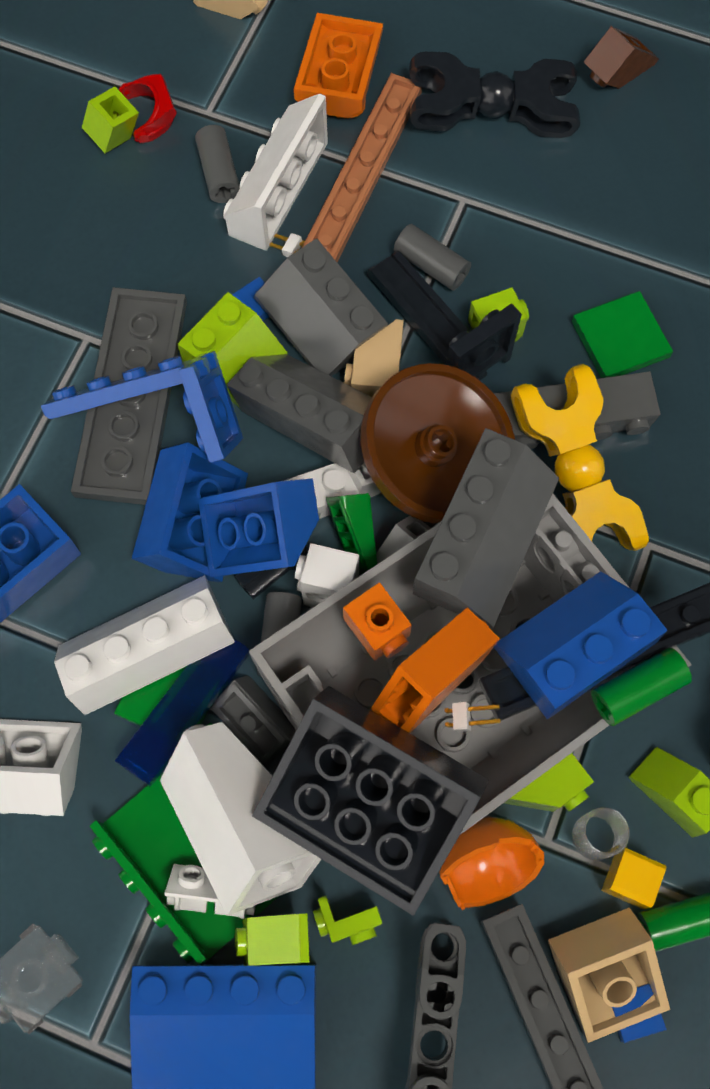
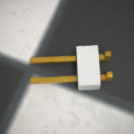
(292, 244)
(462, 718)

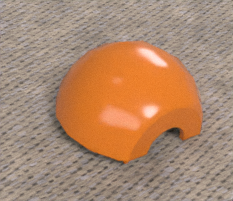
(491, 862)

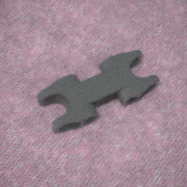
(433, 1016)

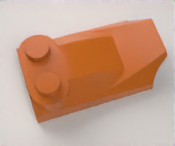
(339, 63)

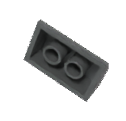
(319, 308)

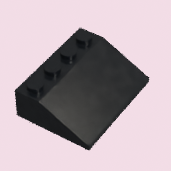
(370, 798)

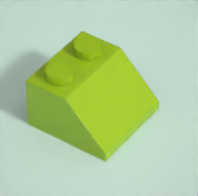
(233, 334)

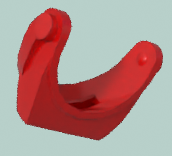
(163, 111)

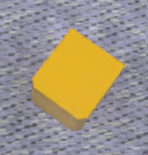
(634, 878)

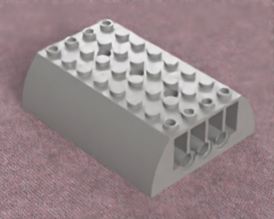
(324, 652)

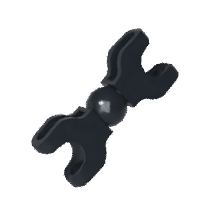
(525, 97)

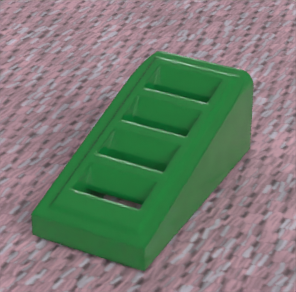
(355, 527)

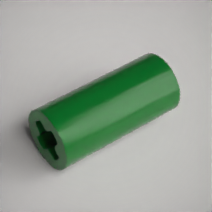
(641, 686)
(677, 922)

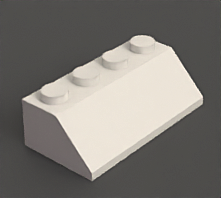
(278, 173)
(142, 646)
(38, 766)

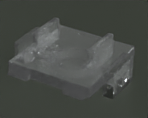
(36, 977)

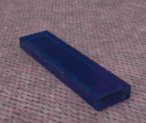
(178, 710)

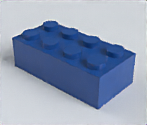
(30, 549)

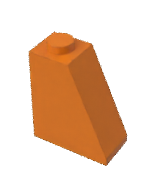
(435, 670)

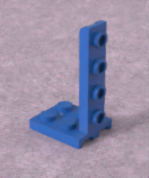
(203, 397)

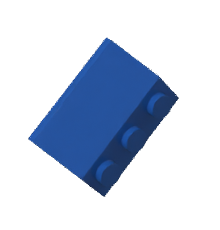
(171, 522)
(258, 526)
(579, 641)

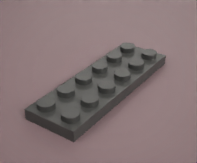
(126, 436)

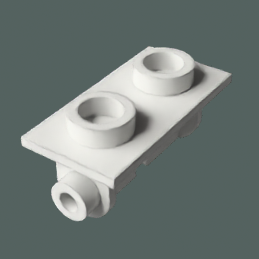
(191, 891)

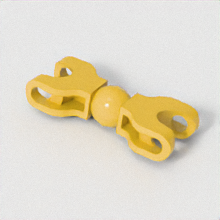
(578, 464)

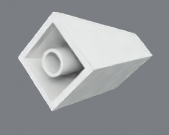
(214, 793)

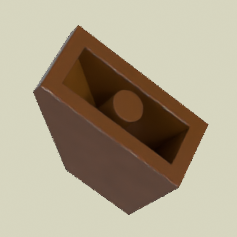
(619, 59)

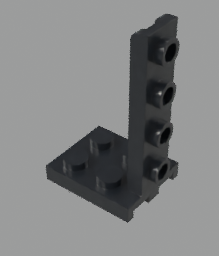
(439, 326)

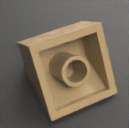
(602, 970)

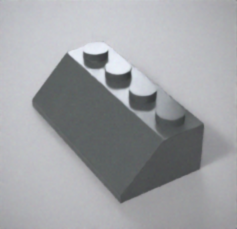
(303, 406)
(486, 529)

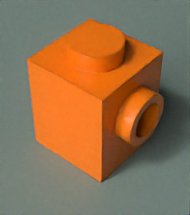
(378, 622)

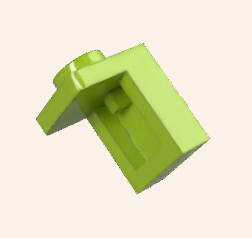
(356, 927)

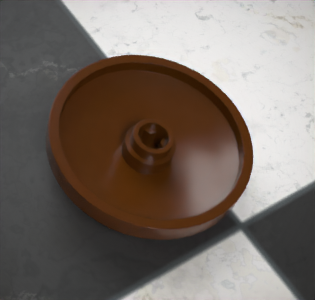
(424, 433)

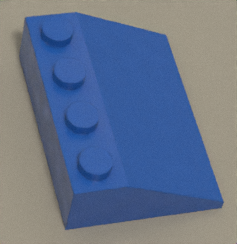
(223, 1026)

